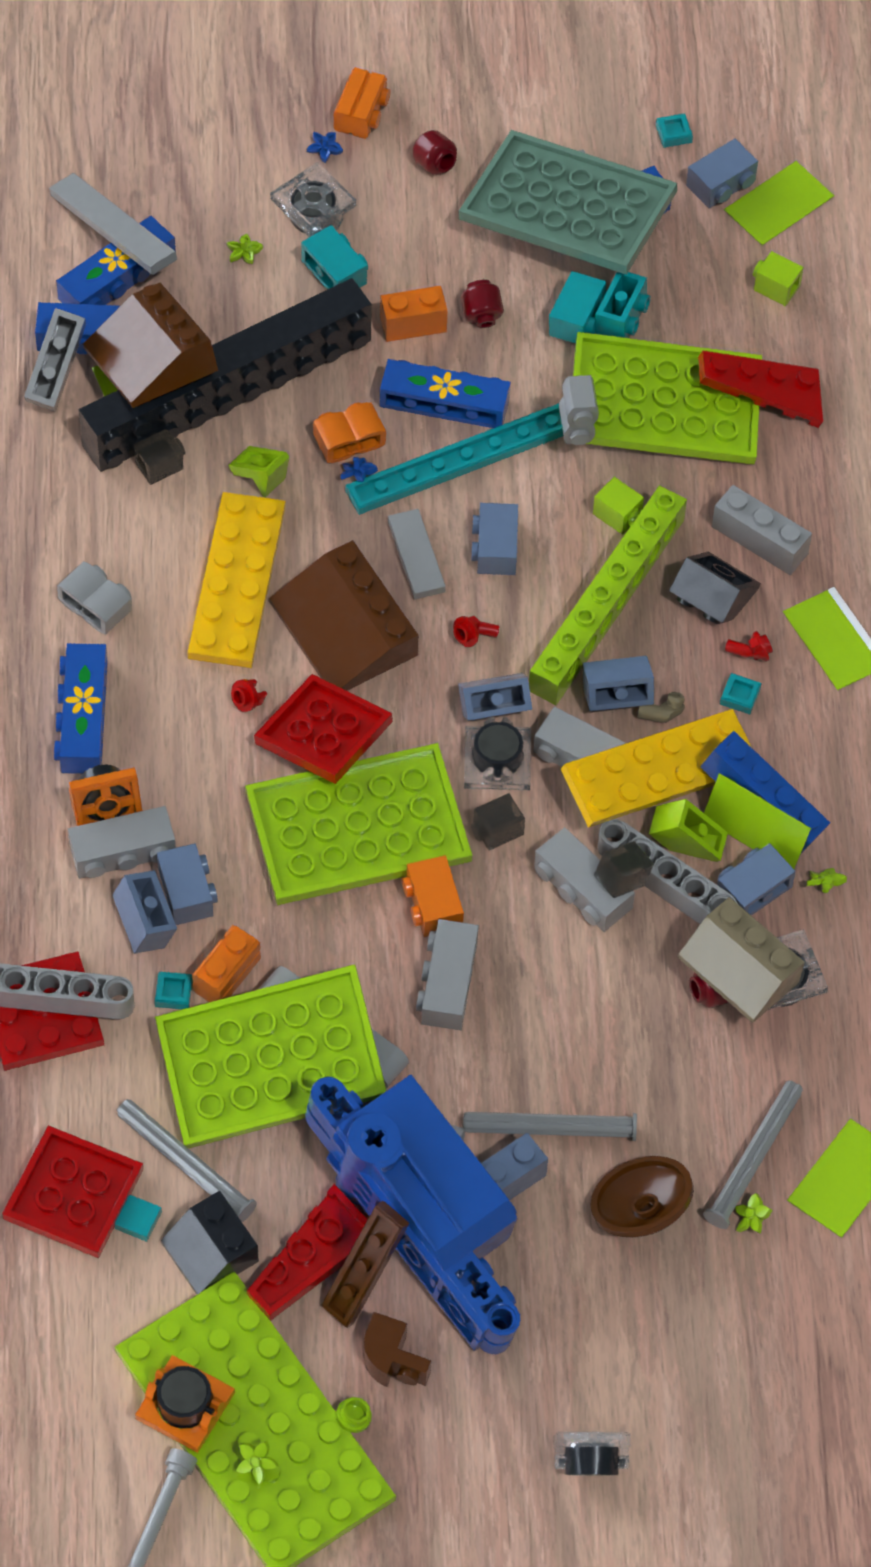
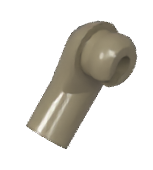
(664, 712)

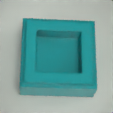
(674, 130)
(740, 693)
(173, 990)
(138, 1218)

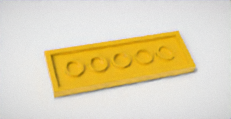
(236, 580)
(648, 769)

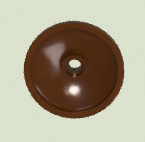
(642, 1196)

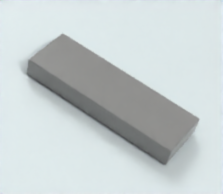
(416, 554)

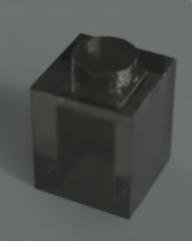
(159, 456)
(498, 822)
(623, 869)

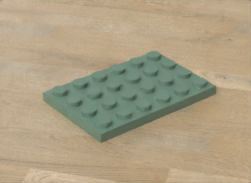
(568, 201)

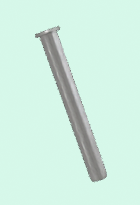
(550, 1124)
(753, 1155)
(184, 1158)

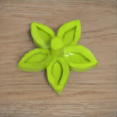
(244, 249)
(827, 878)
(753, 1214)
(256, 1460)

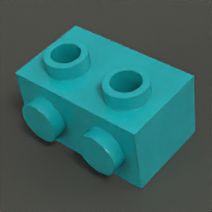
(333, 259)
(622, 306)
(576, 307)

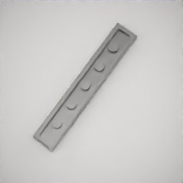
(113, 223)

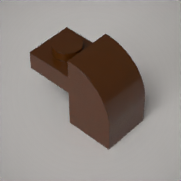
(385, 1355)

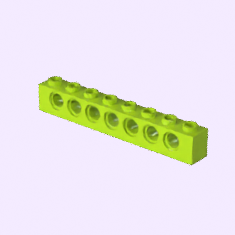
(607, 595)

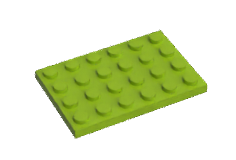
(655, 400)
(360, 829)
(258, 1054)

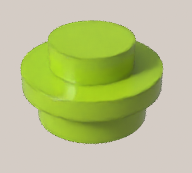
(353, 1415)

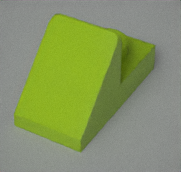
(263, 465)

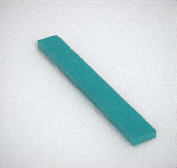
(456, 460)

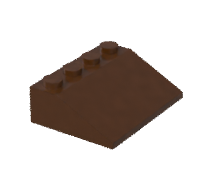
(151, 346)
(345, 619)

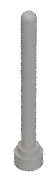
(179, 1465)

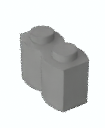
(578, 409)
(95, 597)

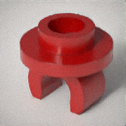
(245, 695)

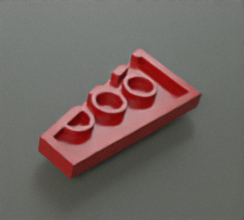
(770, 383)
(309, 1254)

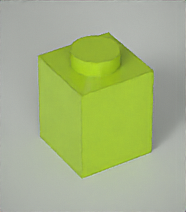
(777, 278)
(617, 505)

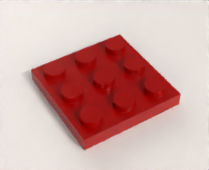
(323, 728)
(42, 1035)
(72, 1191)

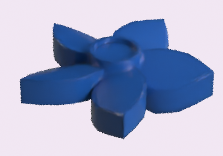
(325, 145)
(358, 469)

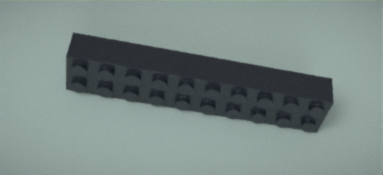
(247, 367)

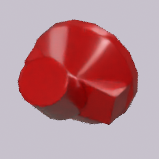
(468, 629)
(757, 647)

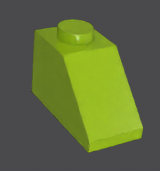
(688, 830)

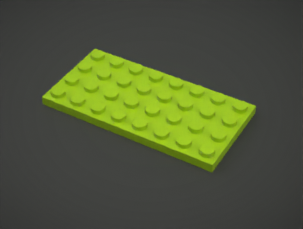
(323, 1473)

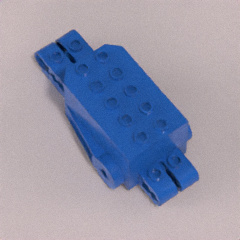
(419, 1165)

